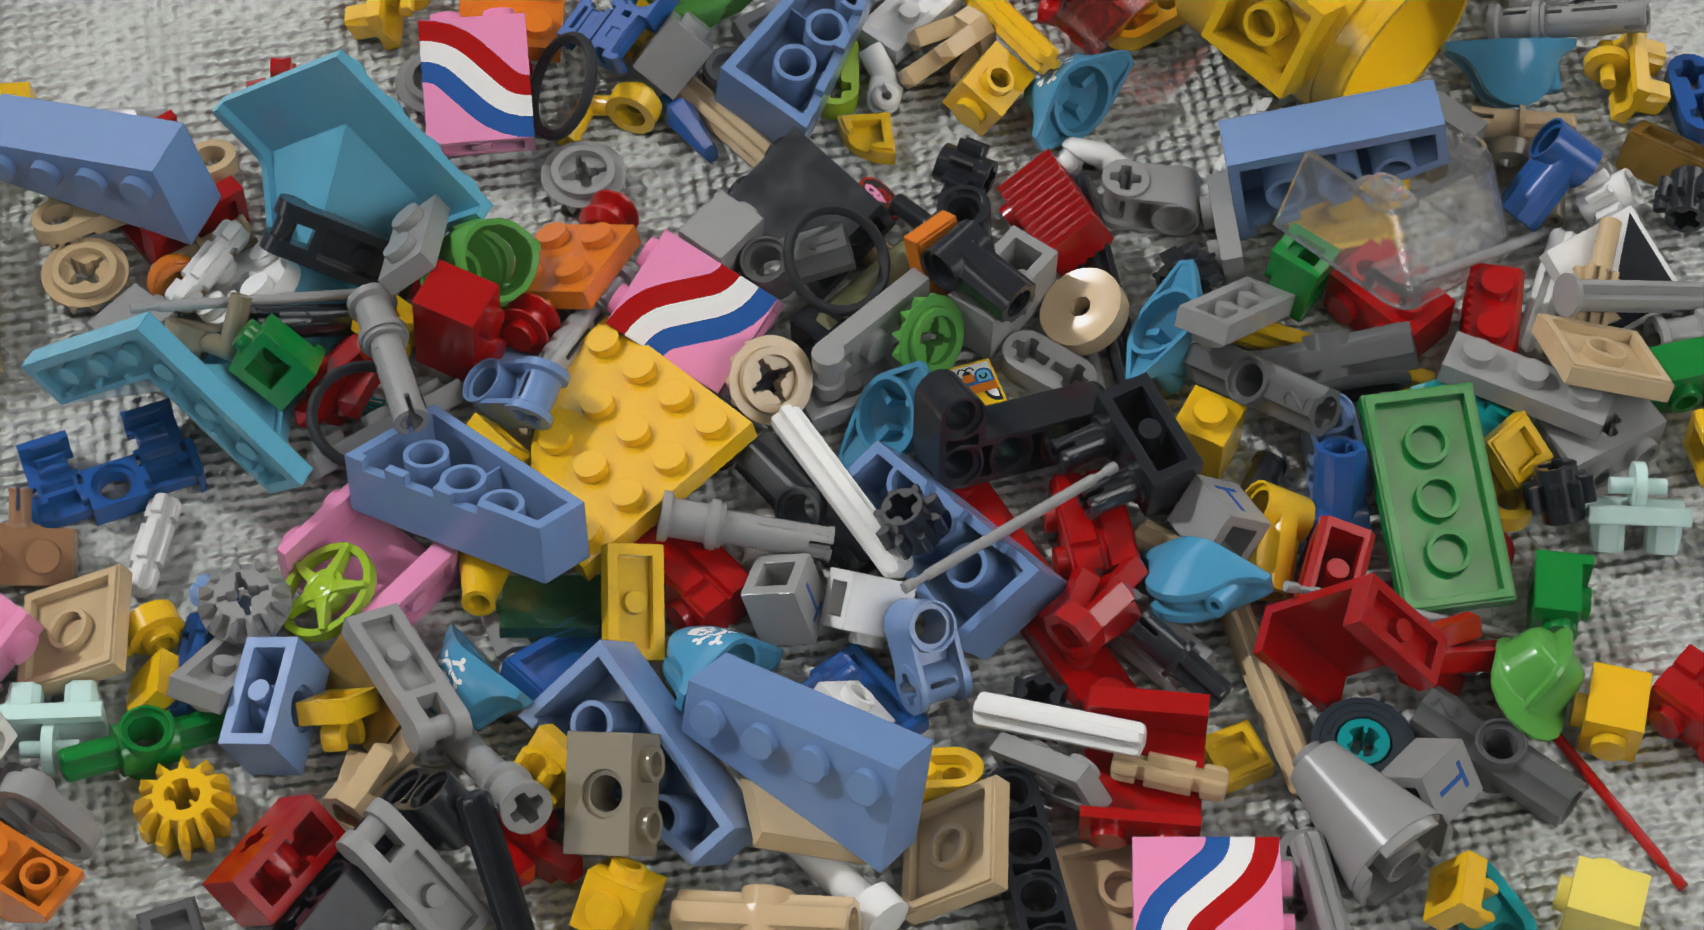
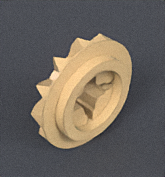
(85, 256)
(791, 387)

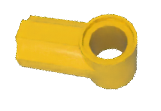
(1291, 522)

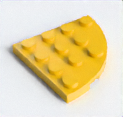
(630, 433)

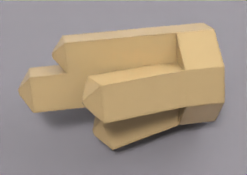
(961, 37)
(365, 778)

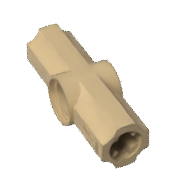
(763, 909)

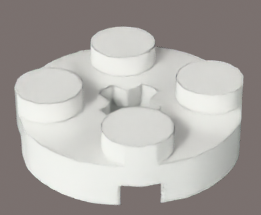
(251, 274)

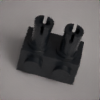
(1143, 438)

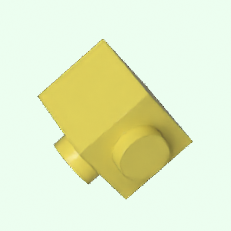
(1601, 896)

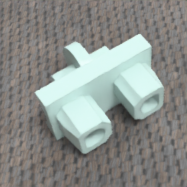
(1659, 516)
(52, 726)

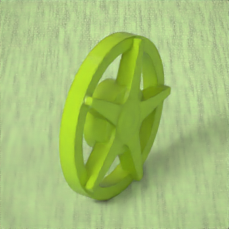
(329, 589)

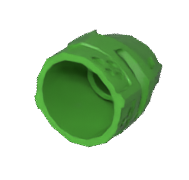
(484, 253)

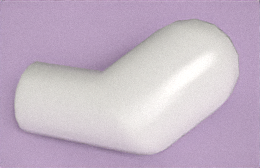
(884, 85)
(1096, 153)

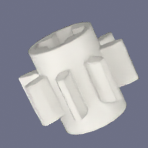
(1608, 193)

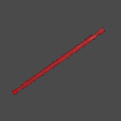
(1619, 811)

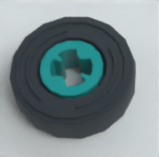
(1366, 722)

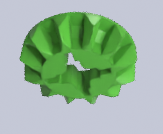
(933, 314)

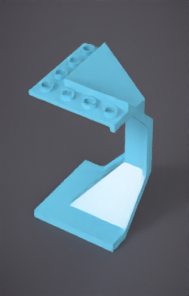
(340, 148)

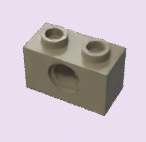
(591, 817)

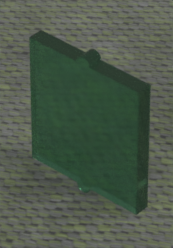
(555, 609)

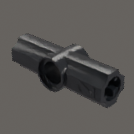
(786, 485)

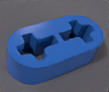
(1685, 100)

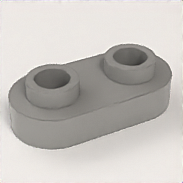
(48, 814)

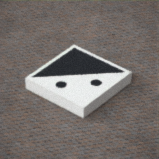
(1634, 258)

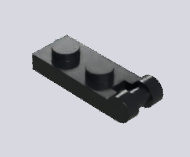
(334, 247)

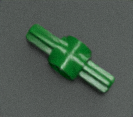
(135, 761)

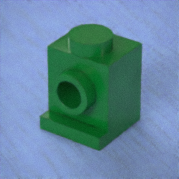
(1299, 273)
(274, 360)
(1685, 367)
(1559, 590)

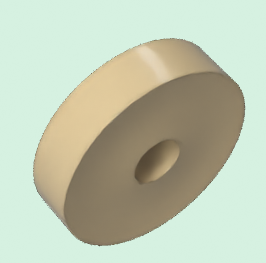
(1070, 297)

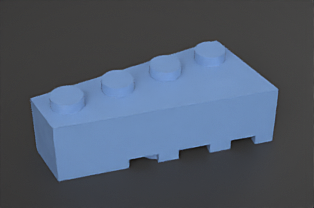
(791, 64)
(1360, 134)
(108, 164)
(469, 497)
(988, 592)
(621, 693)
(814, 754)

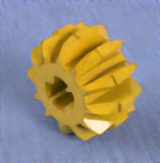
(185, 808)

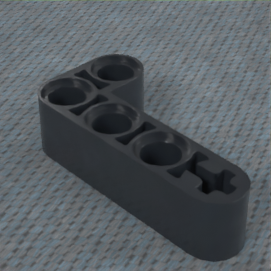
(979, 443)
(342, 893)

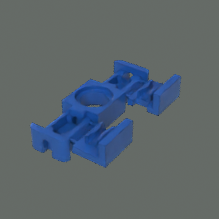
(617, 29)
(161, 469)

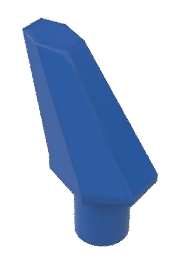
(686, 121)

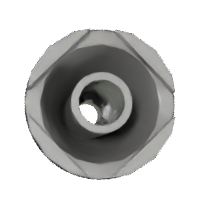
(1368, 821)

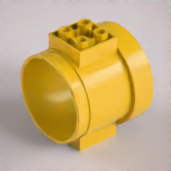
(1326, 45)

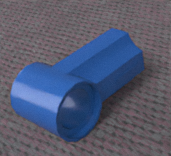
(1557, 162)
(1340, 481)

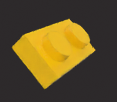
(634, 596)

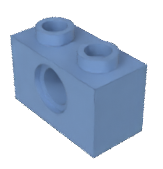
(261, 713)

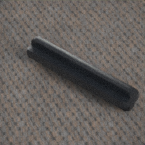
(494, 861)

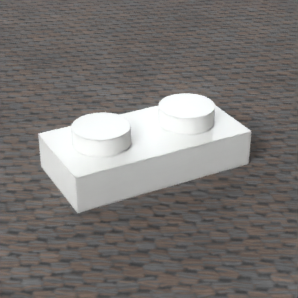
(896, 18)

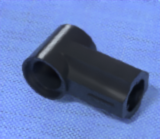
(968, 261)

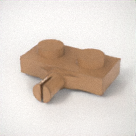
(34, 553)

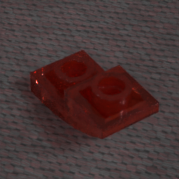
(1098, 22)

